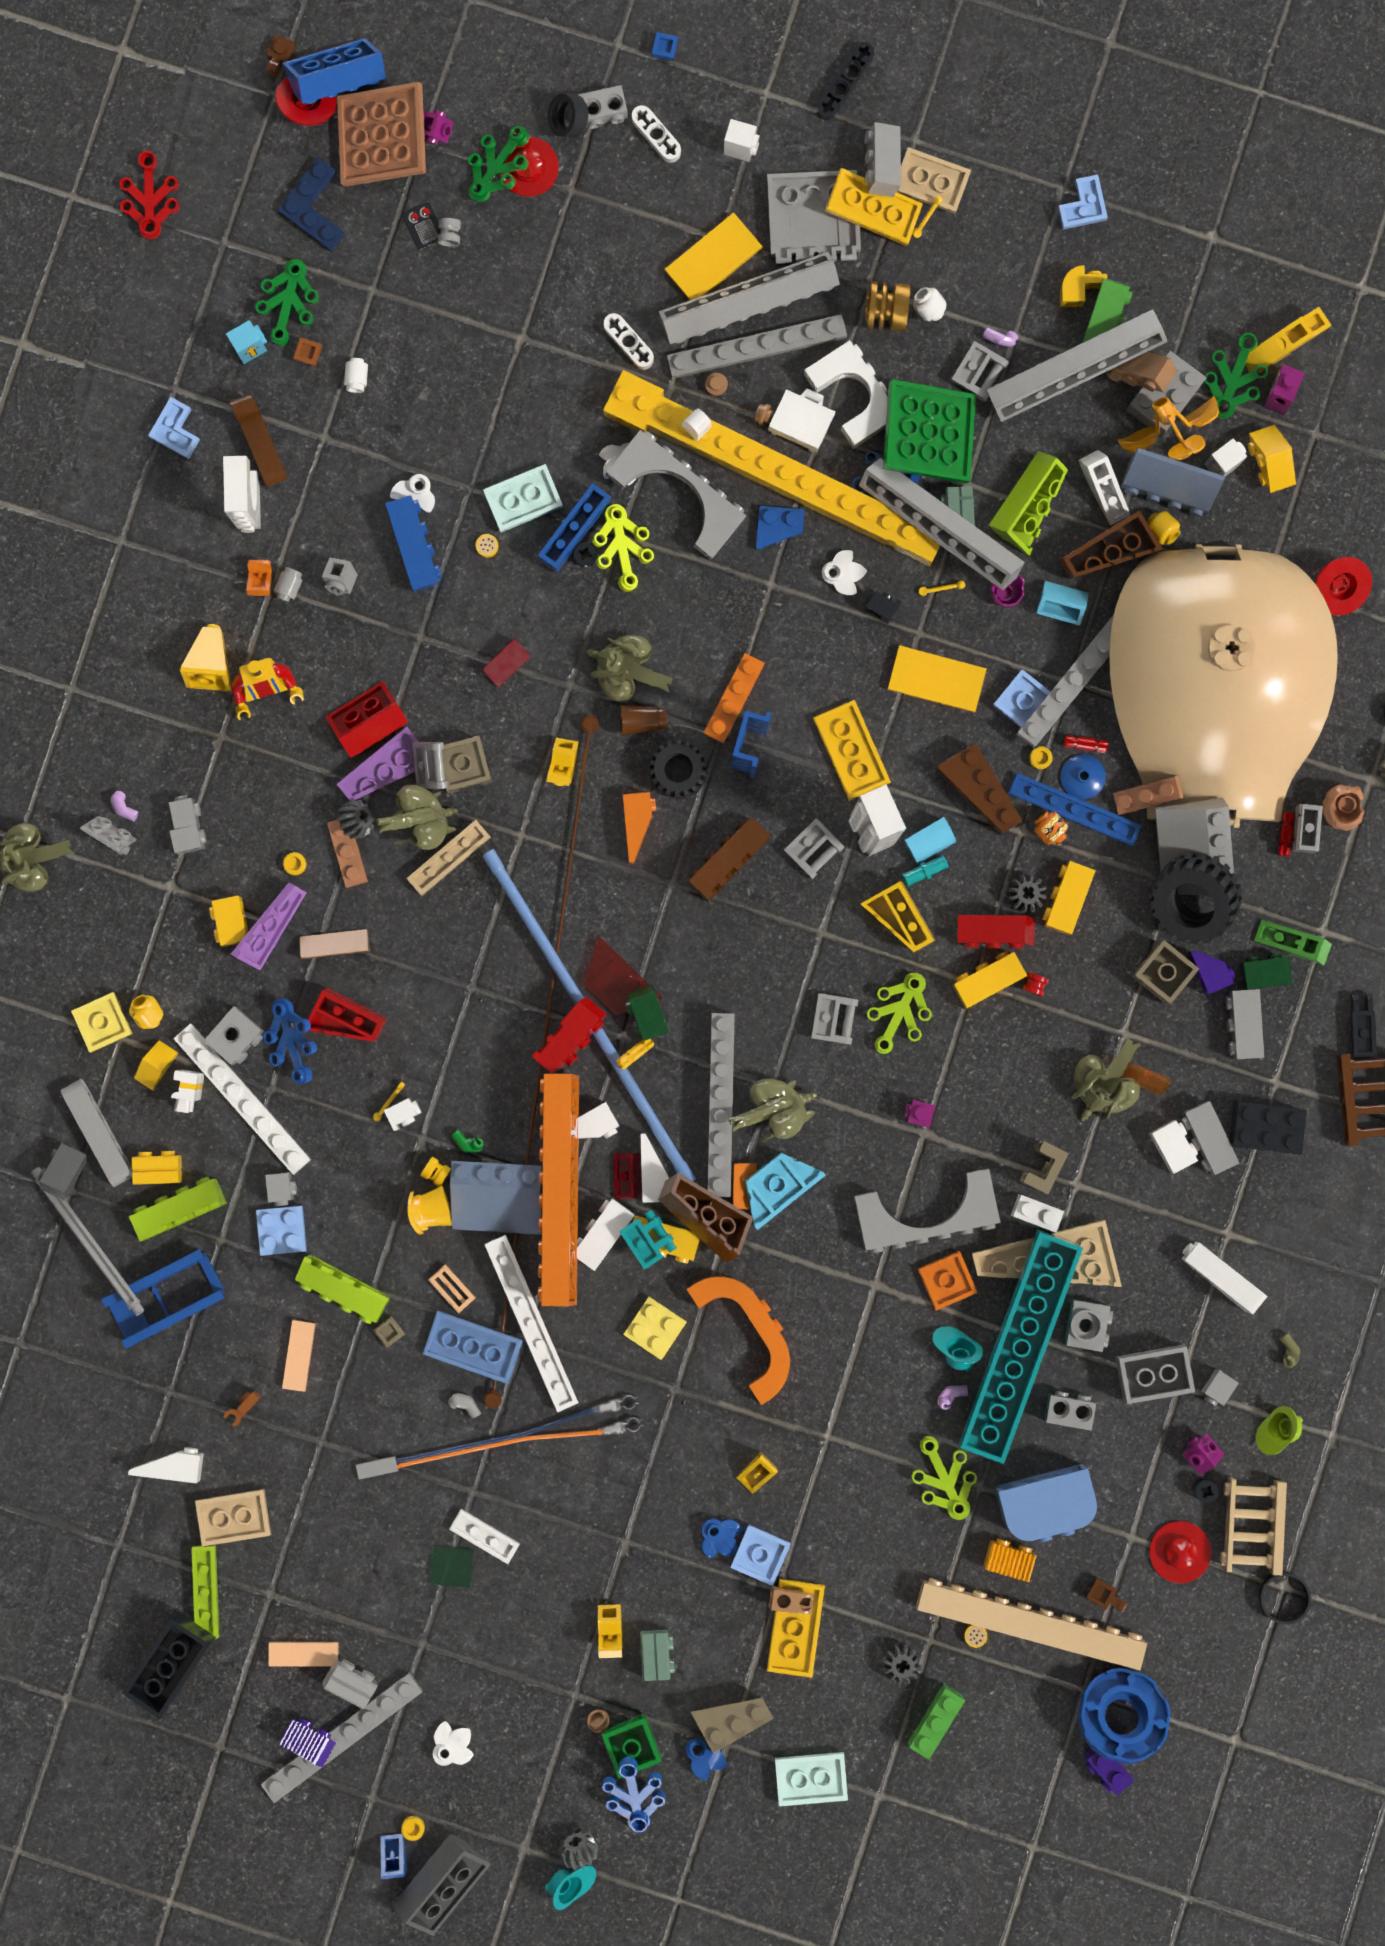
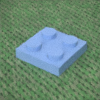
(1021, 698)
(281, 1230)
(760, 1555)

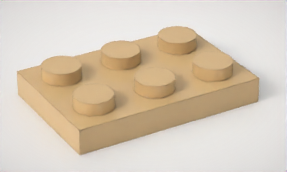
(928, 176)
(233, 1517)

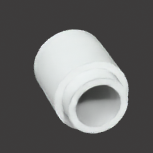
(355, 375)

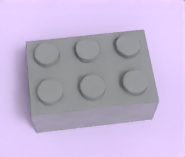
(1179, 391)
(1155, 1374)

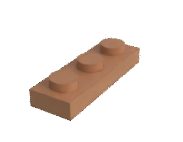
(1148, 795)
(348, 856)

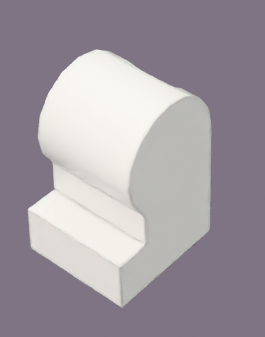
(697, 424)

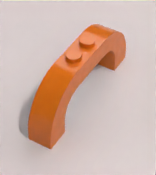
(757, 1311)

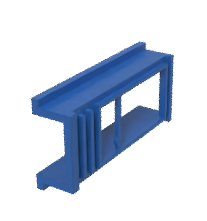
(752, 723)
(137, 1327)

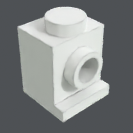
(402, 1113)

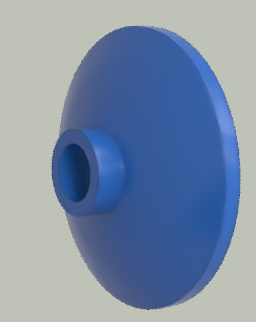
(1071, 779)

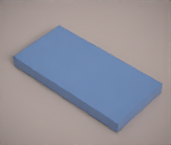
(472, 1347)

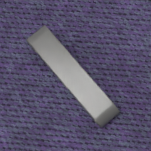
(97, 1132)

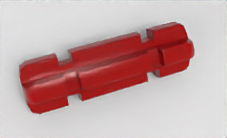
(1085, 743)
(1286, 834)

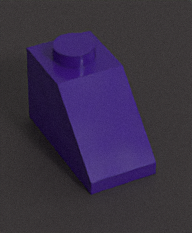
(1212, 973)

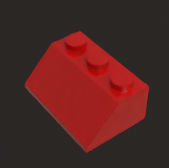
(366, 719)

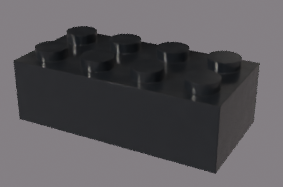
(168, 1665)

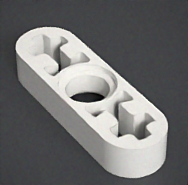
(641, 125)
(644, 349)

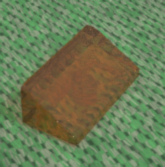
(1147, 1079)

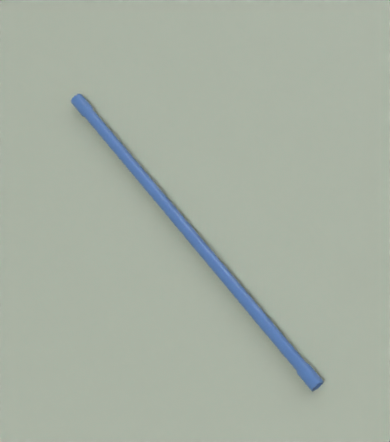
(498, 869)

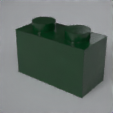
(1266, 973)
(647, 1012)

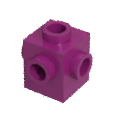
(437, 127)
(1202, 1453)

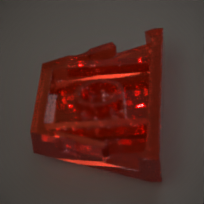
(612, 978)

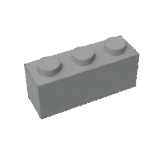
(883, 159)
(1245, 1024)
(1209, 1138)

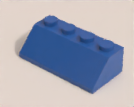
(335, 71)

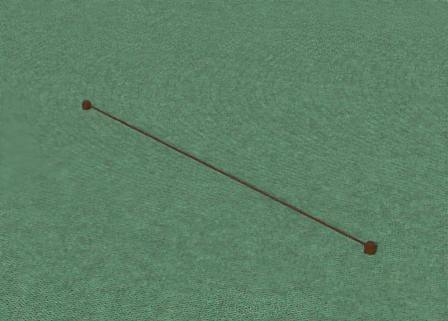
(589, 725)

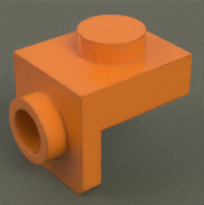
(259, 577)

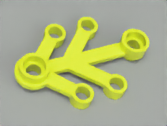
(621, 544)

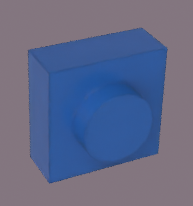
(665, 46)

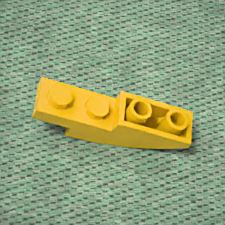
(1287, 340)

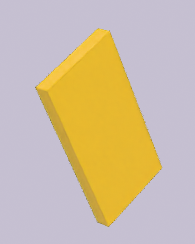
(881, 214)
(713, 258)
(937, 679)
(851, 750)
(795, 1634)

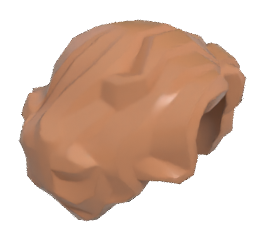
(1343, 807)

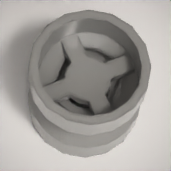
(449, 232)

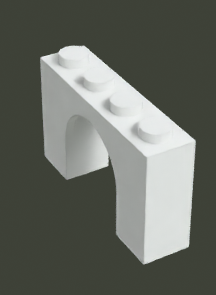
(847, 363)
(241, 493)

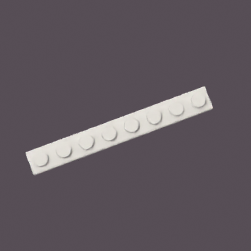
(242, 1099)
(531, 1323)

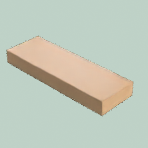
(298, 1355)
(303, 1653)

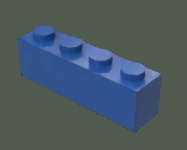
(574, 528)
(412, 543)

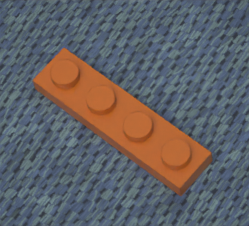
(734, 698)

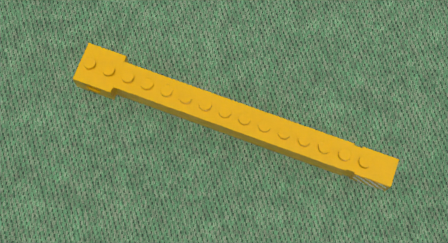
(645, 408)

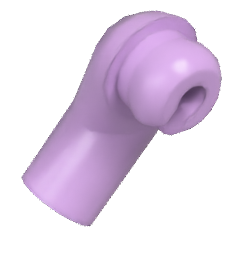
(1000, 339)
(120, 807)
(949, 1394)

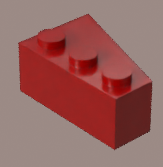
(996, 931)
(344, 1017)
(571, 1036)

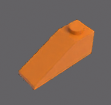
(638, 815)

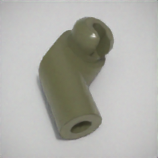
(1292, 1351)

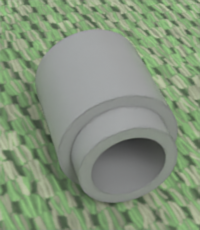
(288, 585)

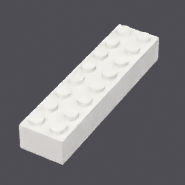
(876, 821)

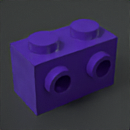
(1113, 1773)

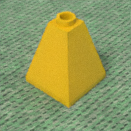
(207, 662)

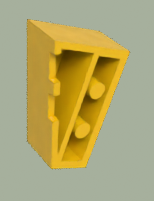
(900, 915)

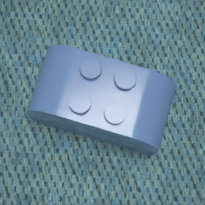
(1048, 1503)

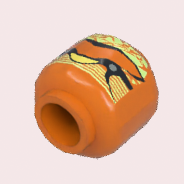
(1051, 828)

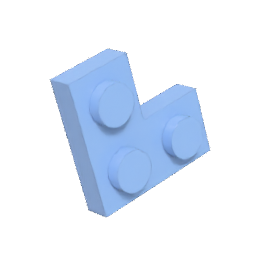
(1089, 207)
(169, 431)

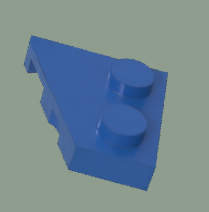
(778, 524)

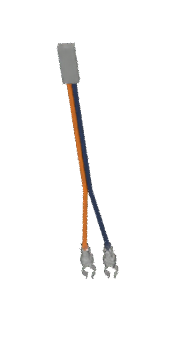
(389, 1464)

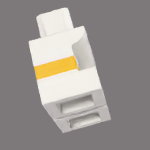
(189, 1089)

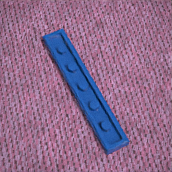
(1074, 809)

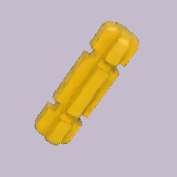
(634, 1053)

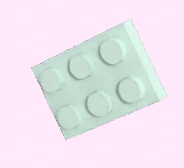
(523, 498)
(811, 1779)

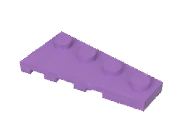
(382, 768)
(265, 933)

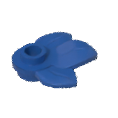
(723, 1539)
(705, 1760)

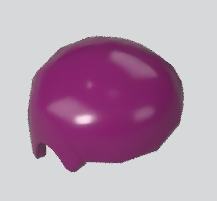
(1010, 595)

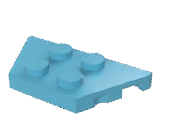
(777, 1186)

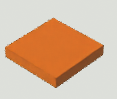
(947, 1280)

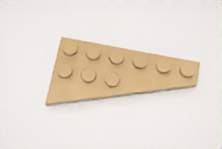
(1094, 1266)

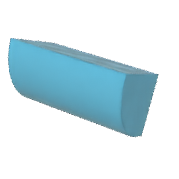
(1062, 603)
(930, 841)

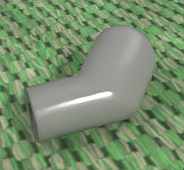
(465, 1402)

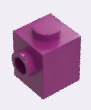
(919, 1113)

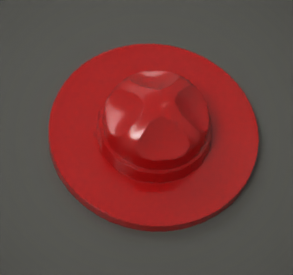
(303, 113)
(540, 172)
(1344, 584)
(1180, 1552)

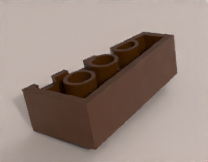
(1117, 544)
(979, 786)
(729, 859)
(707, 1216)

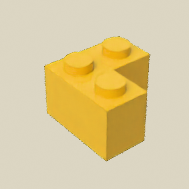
(1273, 458)

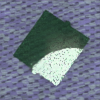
(451, 1567)

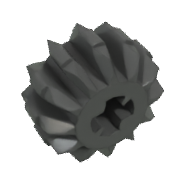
(355, 819)
(1019, 893)
(908, 1670)
(578, 1850)

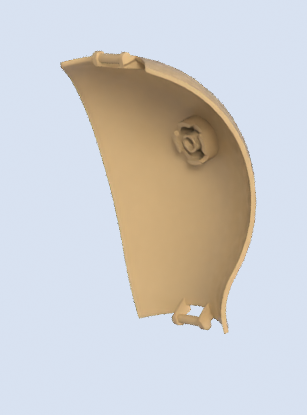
(1215, 717)

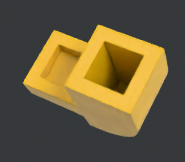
(1074, 285)
(562, 762)
(610, 1631)

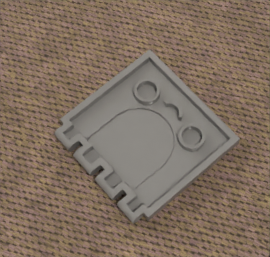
(800, 220)

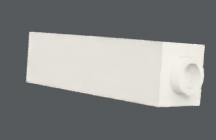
(1223, 1277)

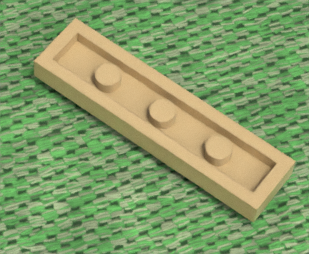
(448, 857)

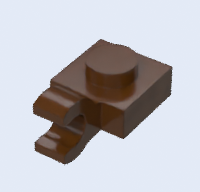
(279, 52)
(1104, 1594)

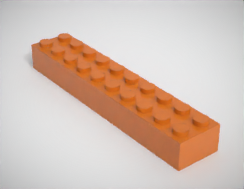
(560, 1190)

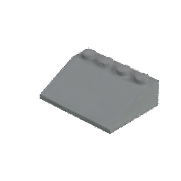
(1196, 829)

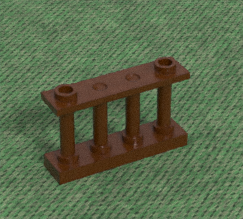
(1348, 1089)

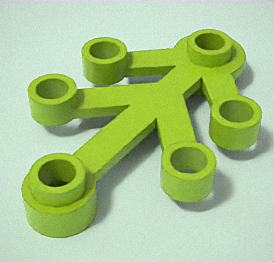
(901, 1010)
(946, 1481)

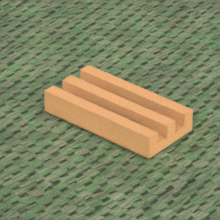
(464, 1302)

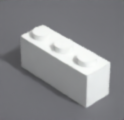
(603, 1233)

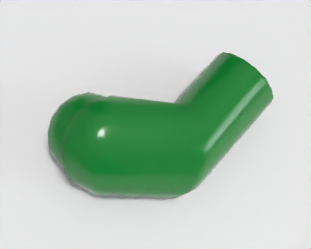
(467, 1145)

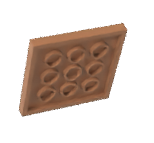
(381, 134)

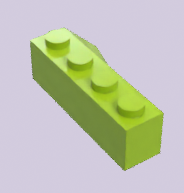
(1029, 502)
(177, 1209)
(341, 1288)

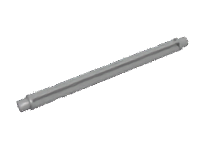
(94, 1250)

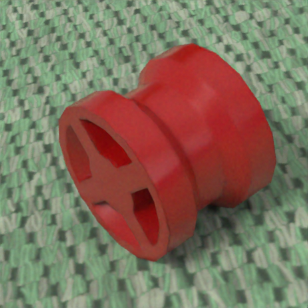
(1035, 984)

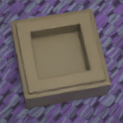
(389, 1331)

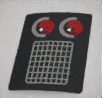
(422, 225)

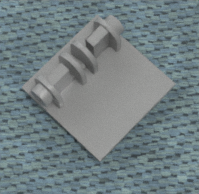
(108, 834)

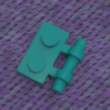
(642, 1244)

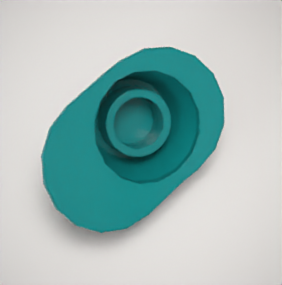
(957, 1347)
(569, 1885)

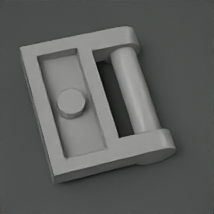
(972, 368)
(429, 765)
(808, 842)
(827, 1015)

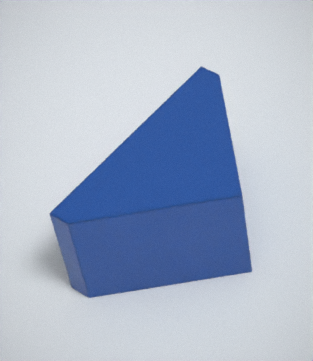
(393, 1856)

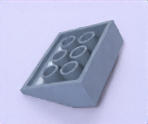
(1171, 482)
(495, 1197)

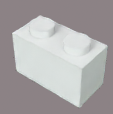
(741, 140)
(1226, 458)
(1174, 1146)
(1037, 1213)

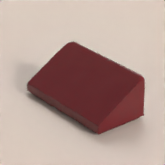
(506, 663)
(627, 1176)

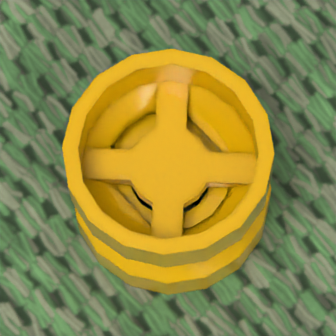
(439, 1176)

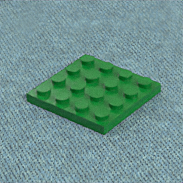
(929, 431)

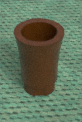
(641, 719)

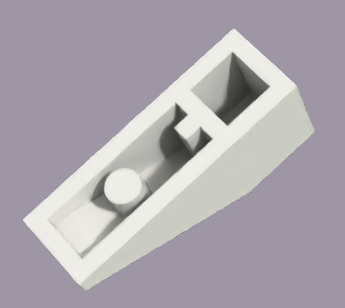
(1104, 486)
(596, 1123)
(652, 1172)
(179, 1466)

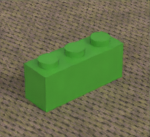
(1108, 308)
(936, 1721)

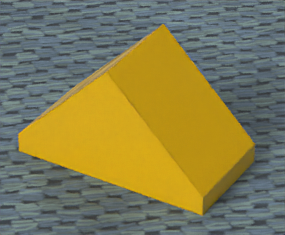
(155, 1065)
(757, 1473)

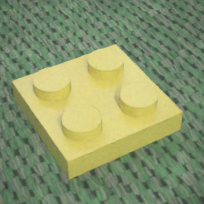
(101, 1022)
(655, 1328)

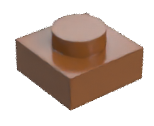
(307, 352)

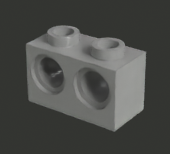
(601, 100)
(1068, 1416)

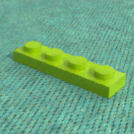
(205, 1588)

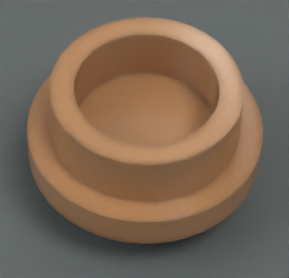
(716, 384)
(764, 414)
(598, 1721)

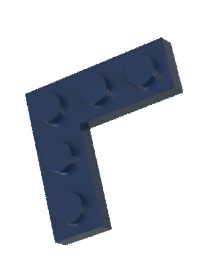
(299, 202)

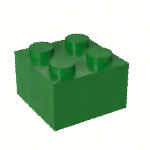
(632, 1739)

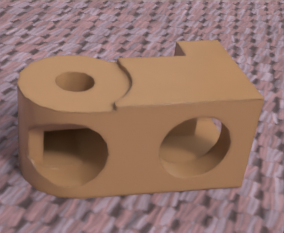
(790, 1600)

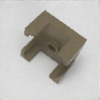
(465, 764)
(1050, 1169)

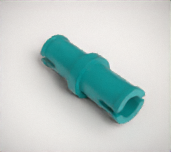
(925, 870)

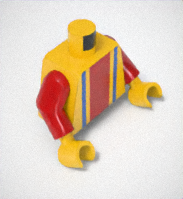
(261, 680)

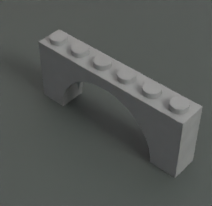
(647, 457)
(975, 1210)

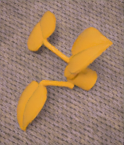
(1166, 414)

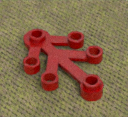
(149, 199)

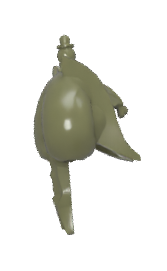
(621, 664)
(422, 813)
(20, 857)
(1103, 1088)
(780, 1104)

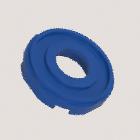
(1149, 1704)

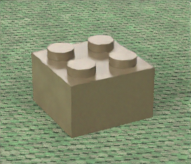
(1165, 972)

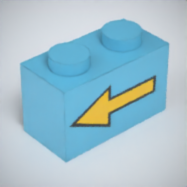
(247, 341)

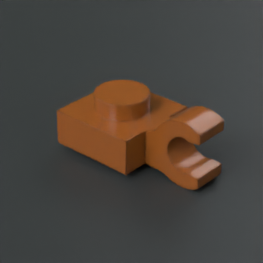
(247, 1402)

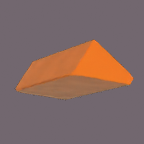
(740, 1174)

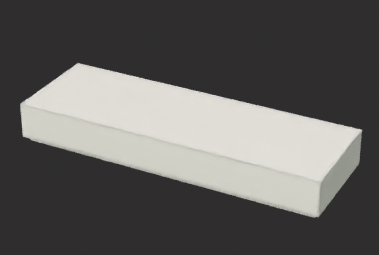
(484, 1536)

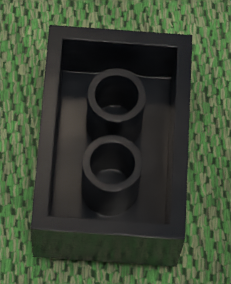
(1268, 1128)

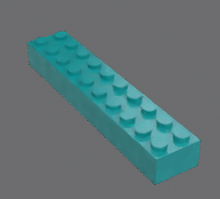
(1020, 1346)

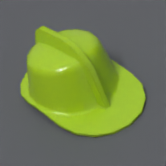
(1278, 1430)

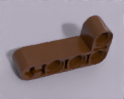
(259, 439)

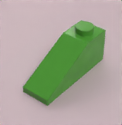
(1293, 942)

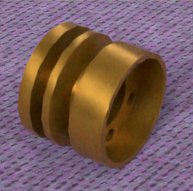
(888, 306)

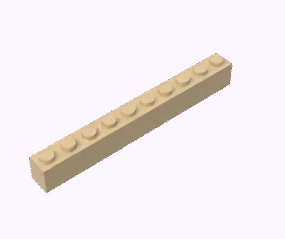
(1031, 1624)

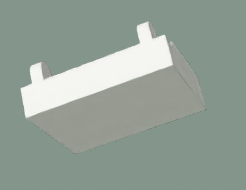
(802, 419)

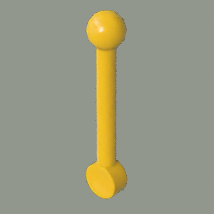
(917, 231)
(923, 590)
(378, 1116)

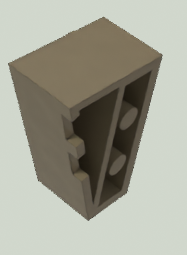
(731, 1722)

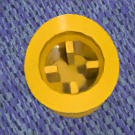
(429, 1210)

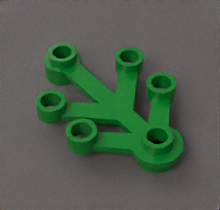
(496, 165)
(288, 298)
(1235, 380)

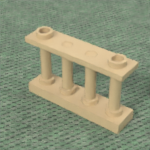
(1275, 1515)

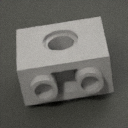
(248, 1035)
(1095, 1337)

